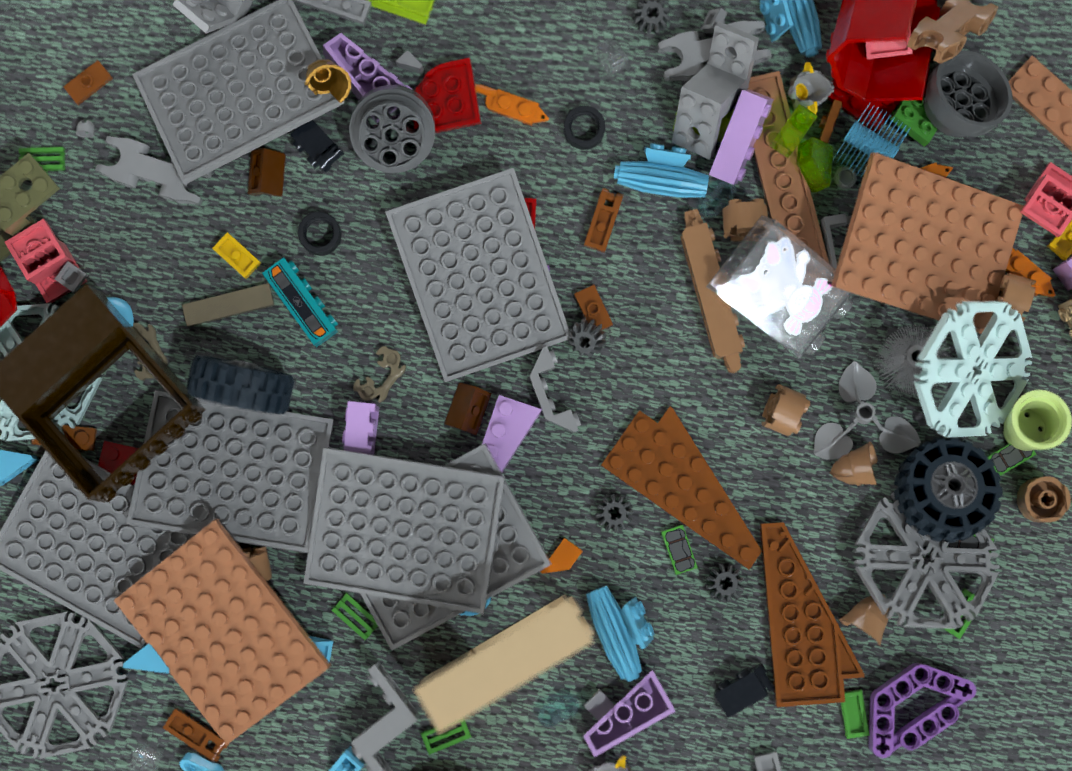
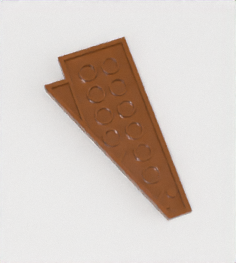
(673, 474)
(805, 640)

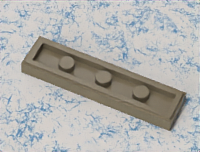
(228, 305)

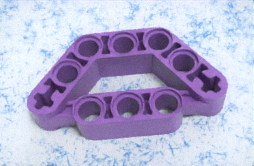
(912, 685)

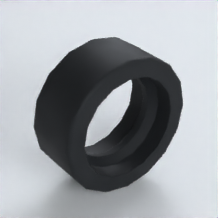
(584, 144)
(319, 216)

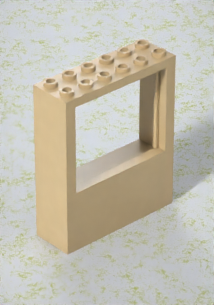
(504, 662)

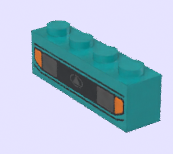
(300, 302)

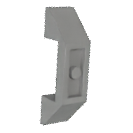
(565, 419)

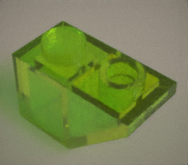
(793, 131)
(815, 163)

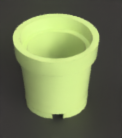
(1044, 411)

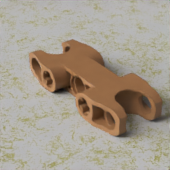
(949, 31)

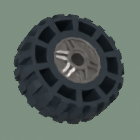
(240, 385)
(948, 489)

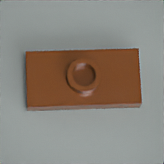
(88, 82)
(828, 122)
(593, 307)

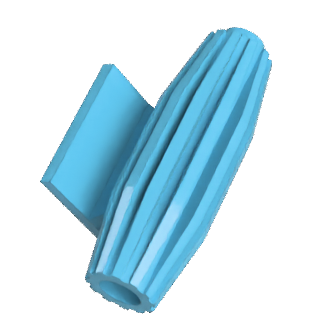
(797, 17)
(663, 174)
(620, 630)

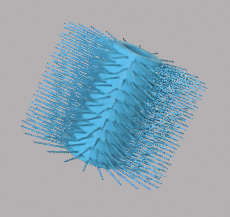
(871, 142)

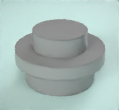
(845, 177)

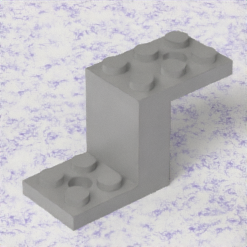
(213, 13)
(714, 90)
(389, 726)

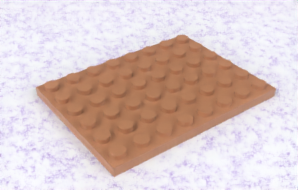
(925, 241)
(222, 632)

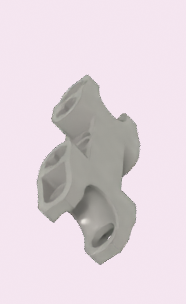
(695, 52)
(136, 165)

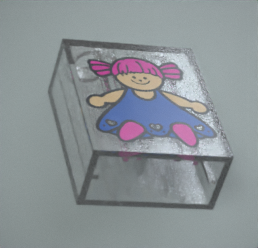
(781, 287)

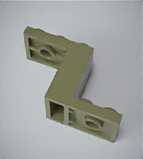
(19, 204)

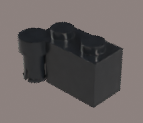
(316, 145)
(743, 690)

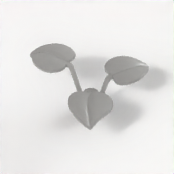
(860, 385)

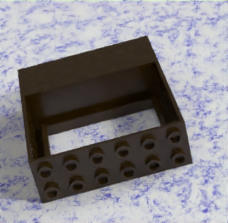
(66, 359)

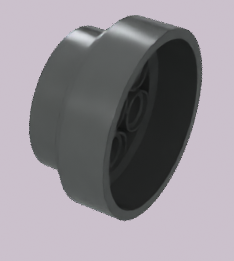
(967, 95)
(411, 107)

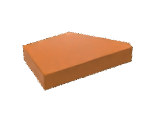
(563, 557)

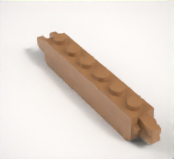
(716, 314)

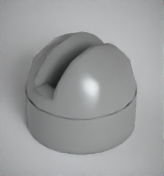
(83, 127)

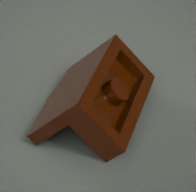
(266, 172)
(467, 408)

